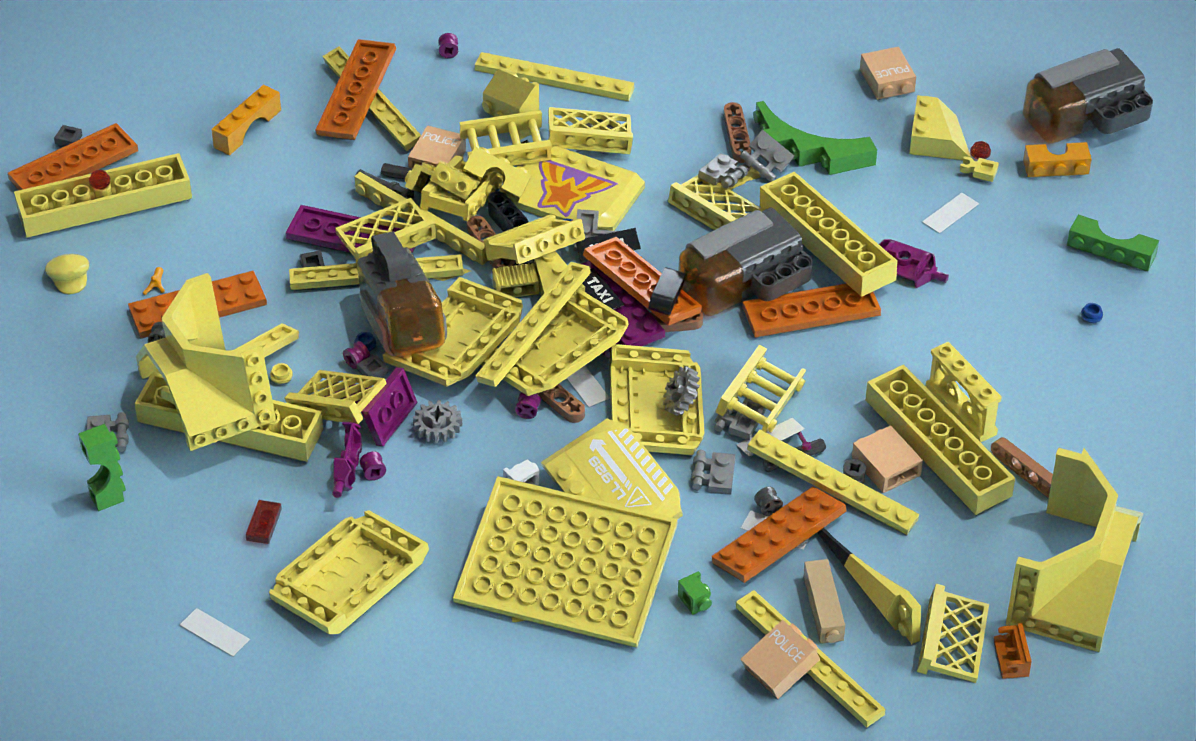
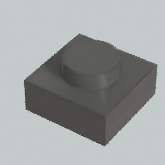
(67, 135)
(372, 367)

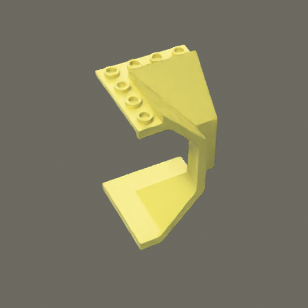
(211, 387)
(1075, 590)

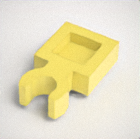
(981, 169)

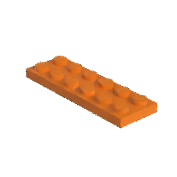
(355, 89)
(76, 158)
(637, 277)
(231, 296)
(809, 309)
(778, 534)

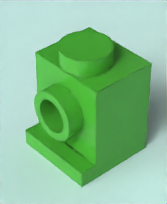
(694, 593)

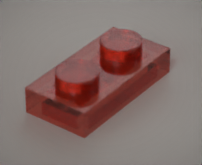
(263, 522)

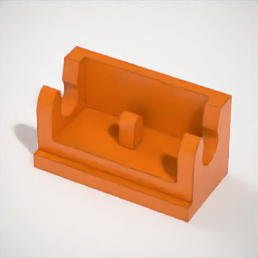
(1013, 652)

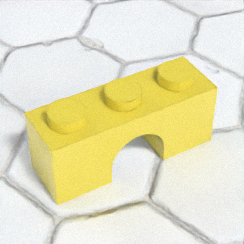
(482, 162)

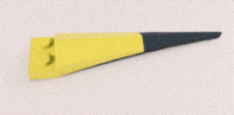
(891, 599)

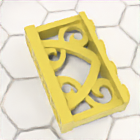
(438, 197)
(534, 239)
(976, 413)

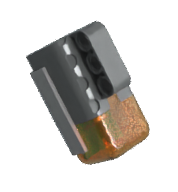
(1087, 94)
(744, 259)
(399, 299)

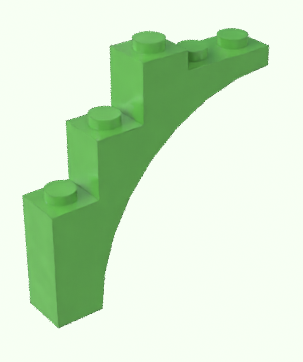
(833, 153)

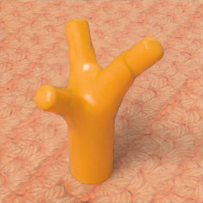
(155, 281)

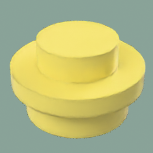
(281, 373)

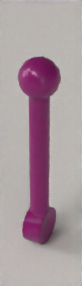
(805, 445)

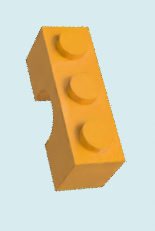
(1041, 162)

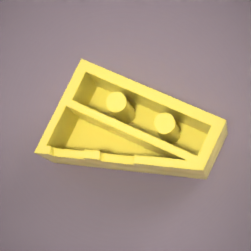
(548, 270)

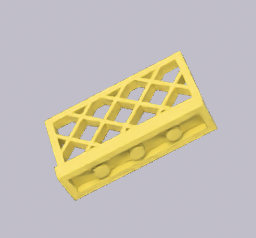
(596, 138)
(709, 213)
(409, 236)
(332, 406)
(932, 635)

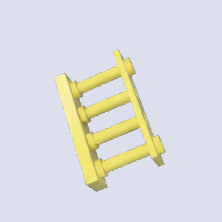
(516, 153)
(748, 375)

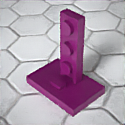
(388, 407)

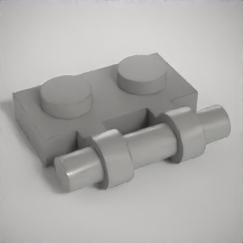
(770, 151)
(723, 170)
(740, 424)
(120, 426)
(721, 472)

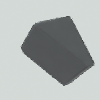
(311, 259)

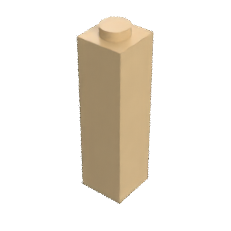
(824, 601)

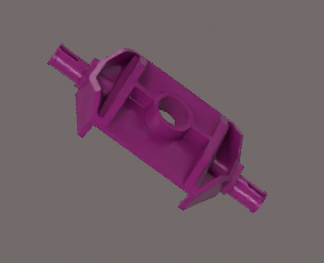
(920, 265)
(346, 465)

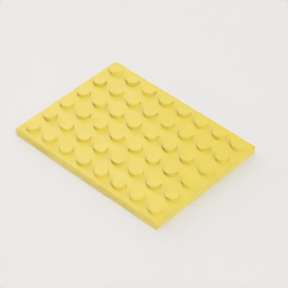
(566, 561)

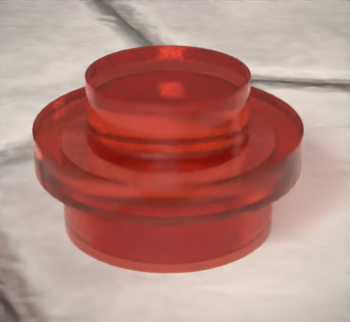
(980, 150)
(99, 179)

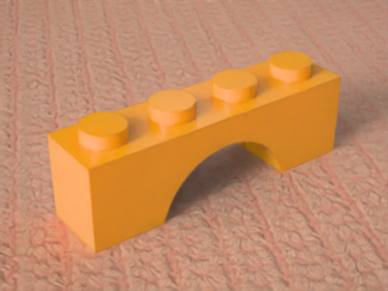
(230, 131)

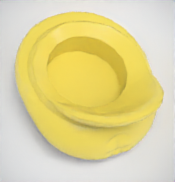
(68, 272)

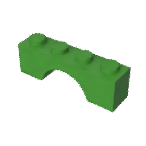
(1135, 252)
(99, 448)

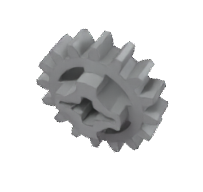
(681, 390)
(437, 421)

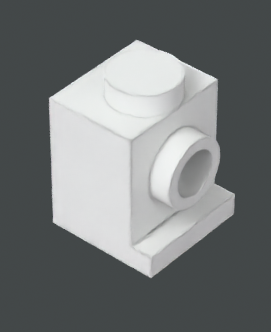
(523, 472)

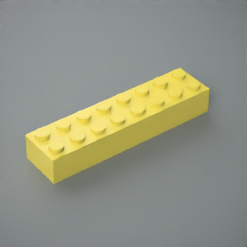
(77, 203)
(830, 234)
(289, 436)
(940, 439)

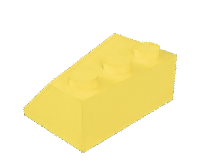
(510, 95)
(936, 131)

